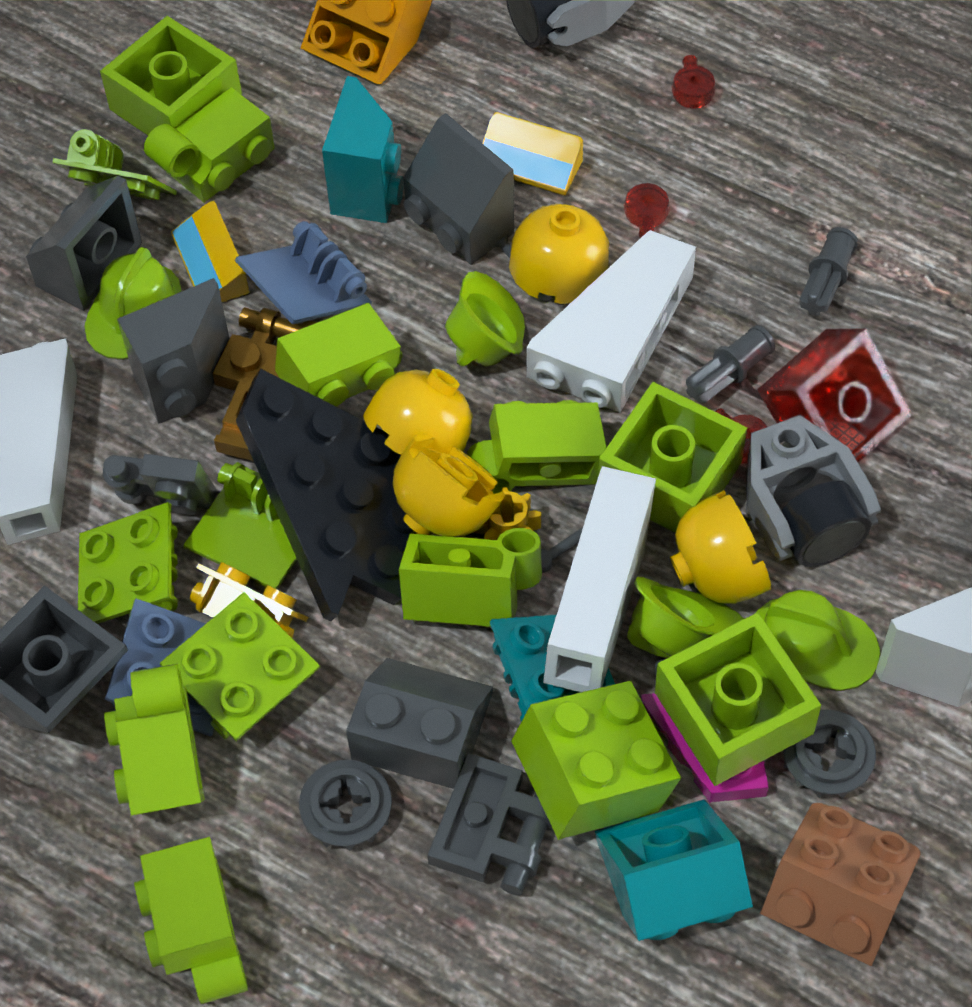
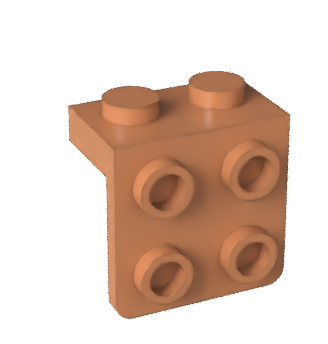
(841, 881)

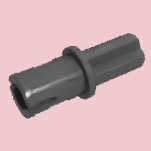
(828, 270)
(730, 364)

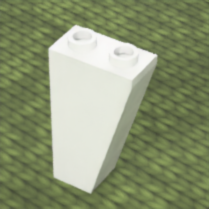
(614, 325)
(35, 438)
(600, 581)

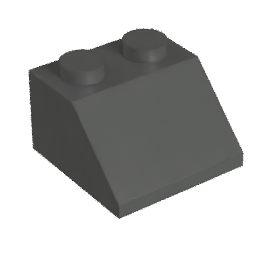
(460, 191)
(84, 242)
(176, 348)
(51, 660)
(417, 721)

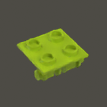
(96, 159)
(244, 529)
(126, 563)
(241, 666)

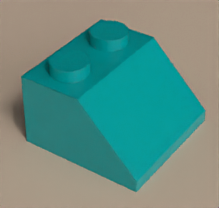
(361, 157)
(675, 870)

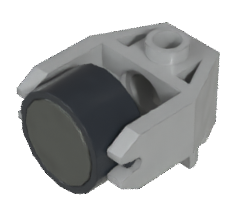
(563, 20)
(826, 493)

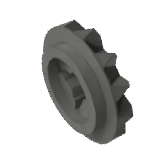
(851, 743)
(324, 791)

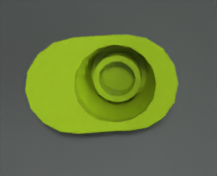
(126, 287)
(485, 322)
(675, 618)
(822, 640)

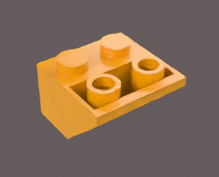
(365, 34)

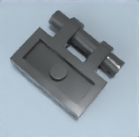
(167, 478)
(475, 822)

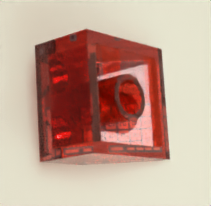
(840, 389)

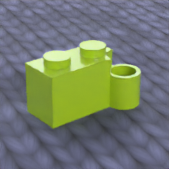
(213, 144)
(339, 355)
(542, 444)
(467, 577)
(155, 743)
(191, 918)

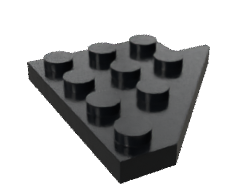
(328, 490)

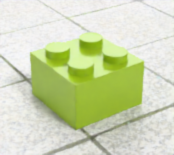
(167, 77)
(681, 446)
(736, 698)
(595, 759)

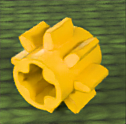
(514, 510)

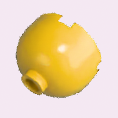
(558, 252)
(422, 404)
(443, 490)
(719, 552)

